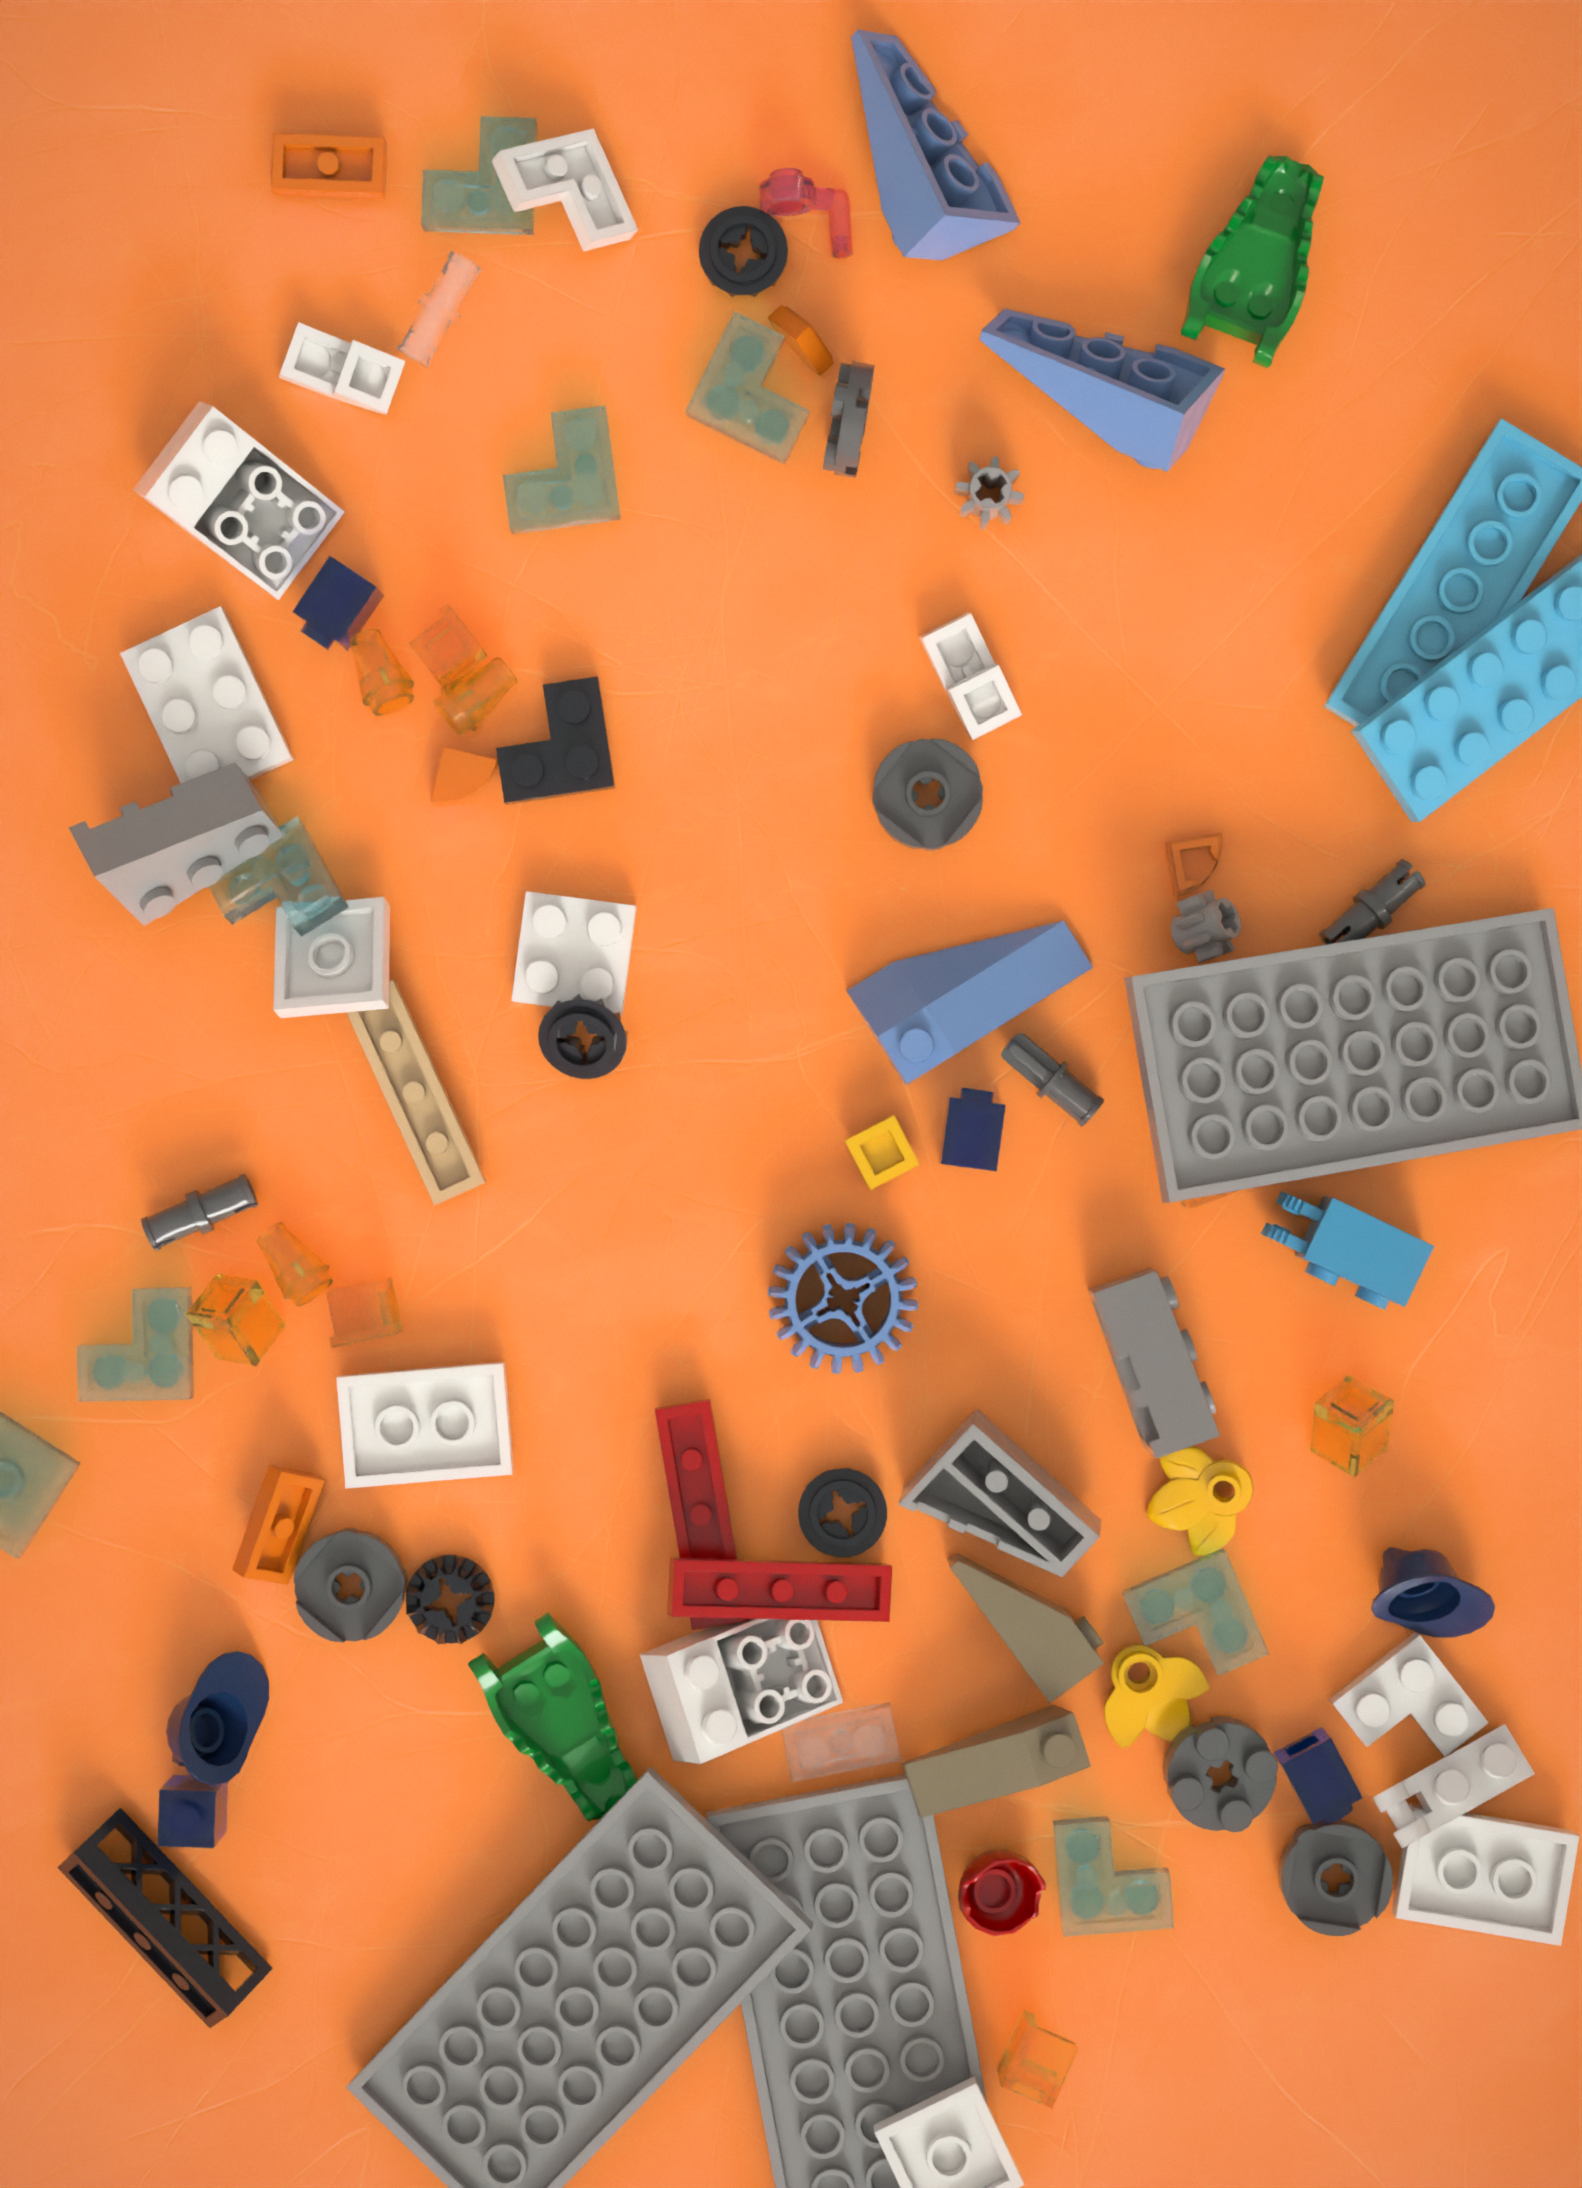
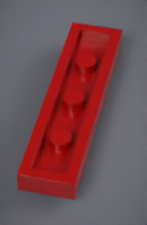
(696, 1487)
(779, 1589)

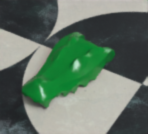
(1258, 264)
(558, 1716)

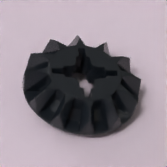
(728, 231)
(568, 1053)
(831, 1536)
(461, 1576)

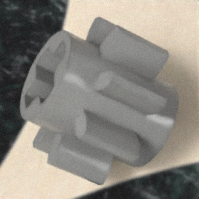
(991, 477)
(1205, 926)

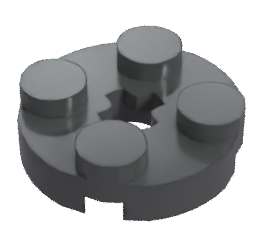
(849, 418)
(923, 762)
(317, 1586)
(1233, 1802)
(1307, 1894)

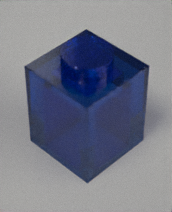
(336, 605)
(972, 1130)
(1318, 1777)
(191, 1813)

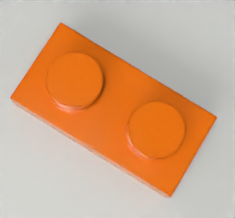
(329, 165)
(278, 1525)

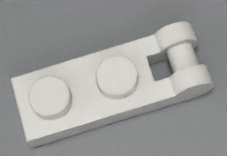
(1455, 1785)

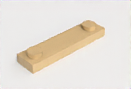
(417, 1098)

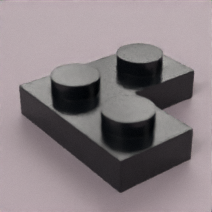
(575, 757)

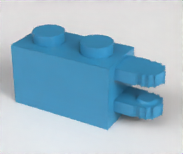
(1355, 1248)

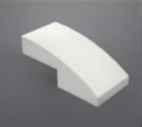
(341, 369)
(970, 676)

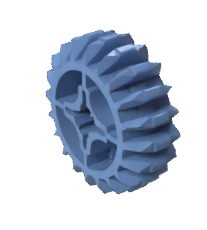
(866, 1338)

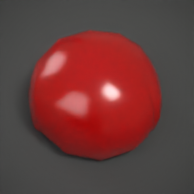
(1000, 1892)

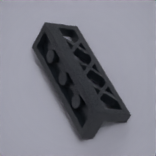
(151, 1933)

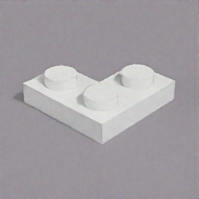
(572, 172)
(1406, 1683)

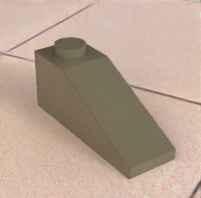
(1036, 1630)
(998, 1762)

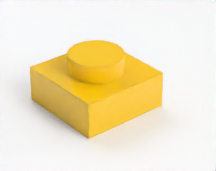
(882, 1152)

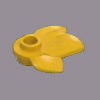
(1192, 1501)
(1156, 1700)

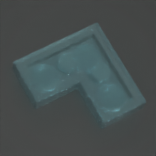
(477, 199)
(733, 396)
(582, 485)
(286, 871)
(156, 1362)
(1203, 1596)
(1097, 1897)

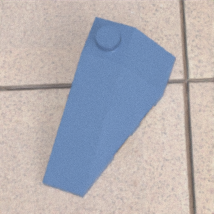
(924, 174)
(1126, 396)
(952, 997)

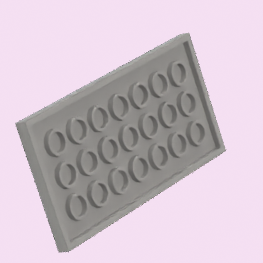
(1356, 1054)
(582, 1998)
(871, 1998)

